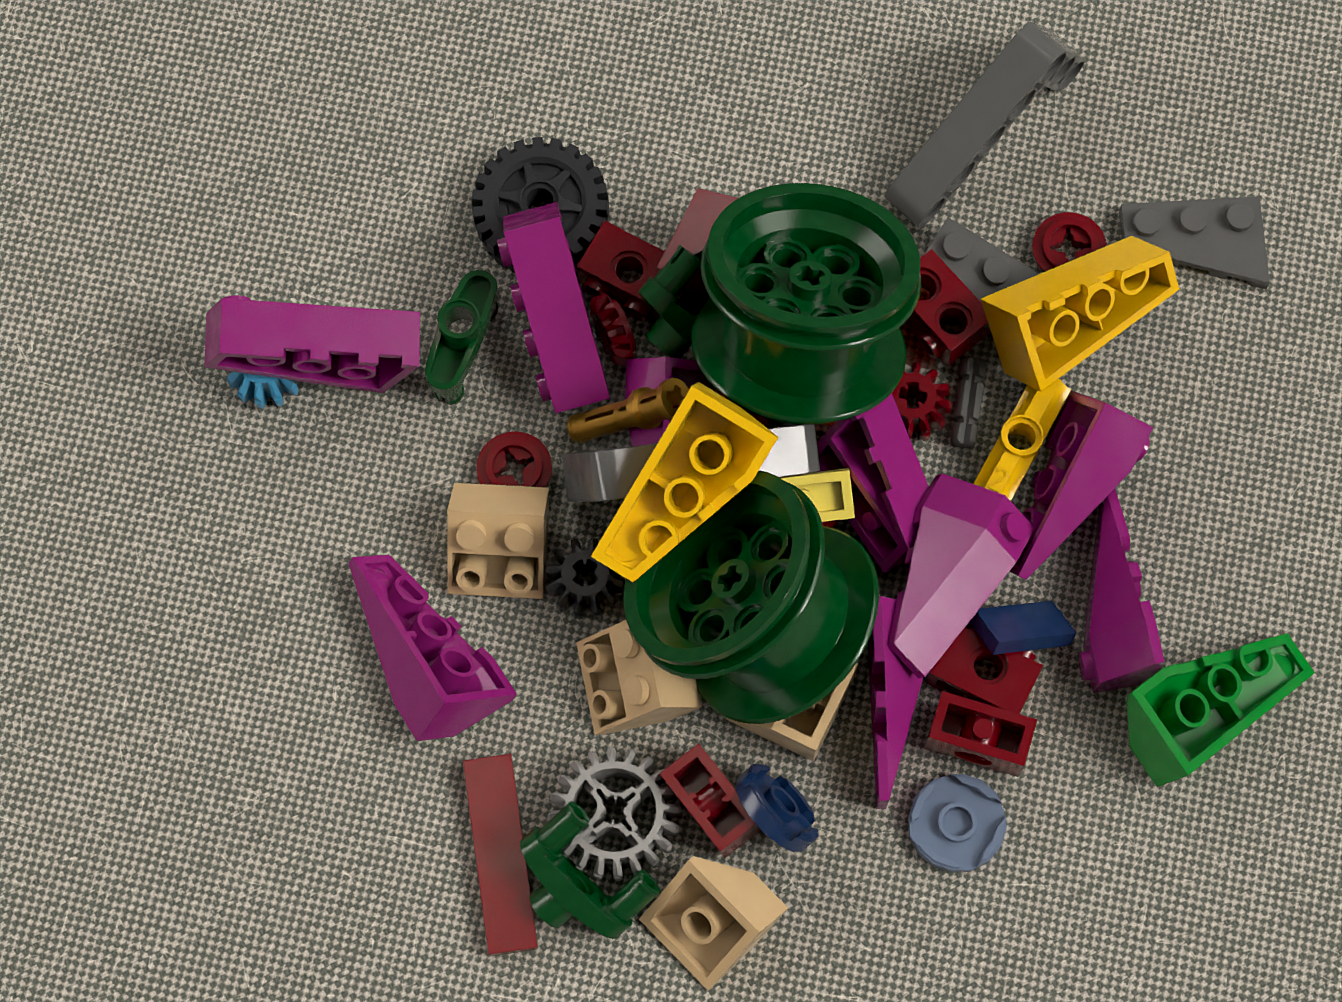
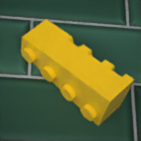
(1076, 308)

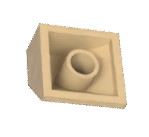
(712, 917)

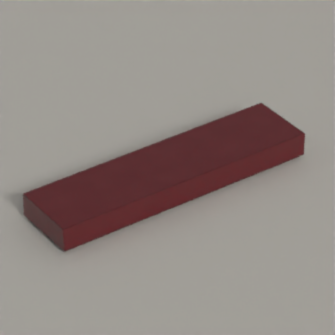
(498, 855)

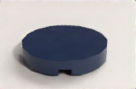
(777, 808)

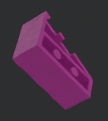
(883, 477)

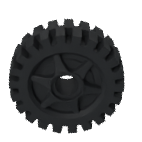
(541, 175)

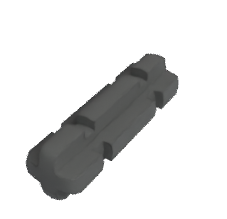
(968, 402)

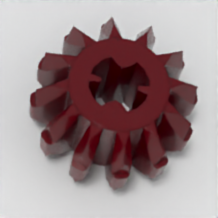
(929, 401)

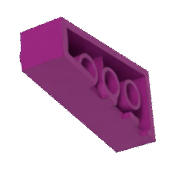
(554, 308)

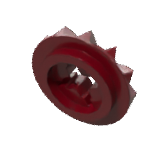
(1051, 233)
(612, 329)
(522, 448)

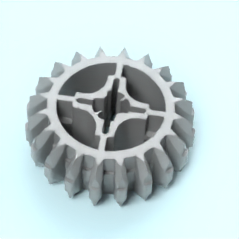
(631, 800)

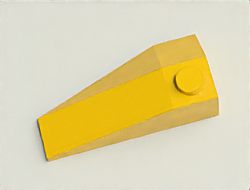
(693, 471)

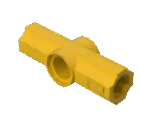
(1031, 418)

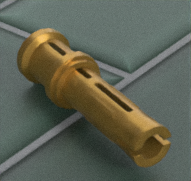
(642, 409)

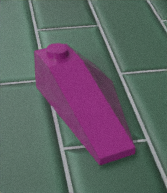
(1089, 457)
(428, 666)

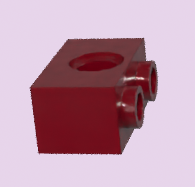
(610, 255)
(957, 676)
(980, 734)

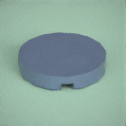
(957, 823)

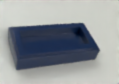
(1022, 627)

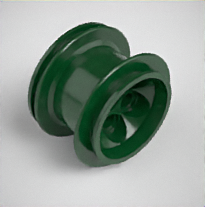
(806, 303)
(758, 605)

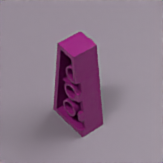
(313, 342)

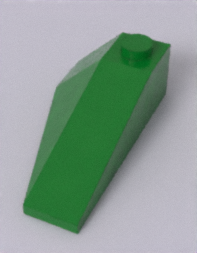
(1203, 704)

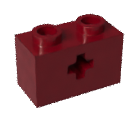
(710, 800)

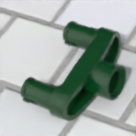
(674, 327)
(452, 352)
(570, 891)

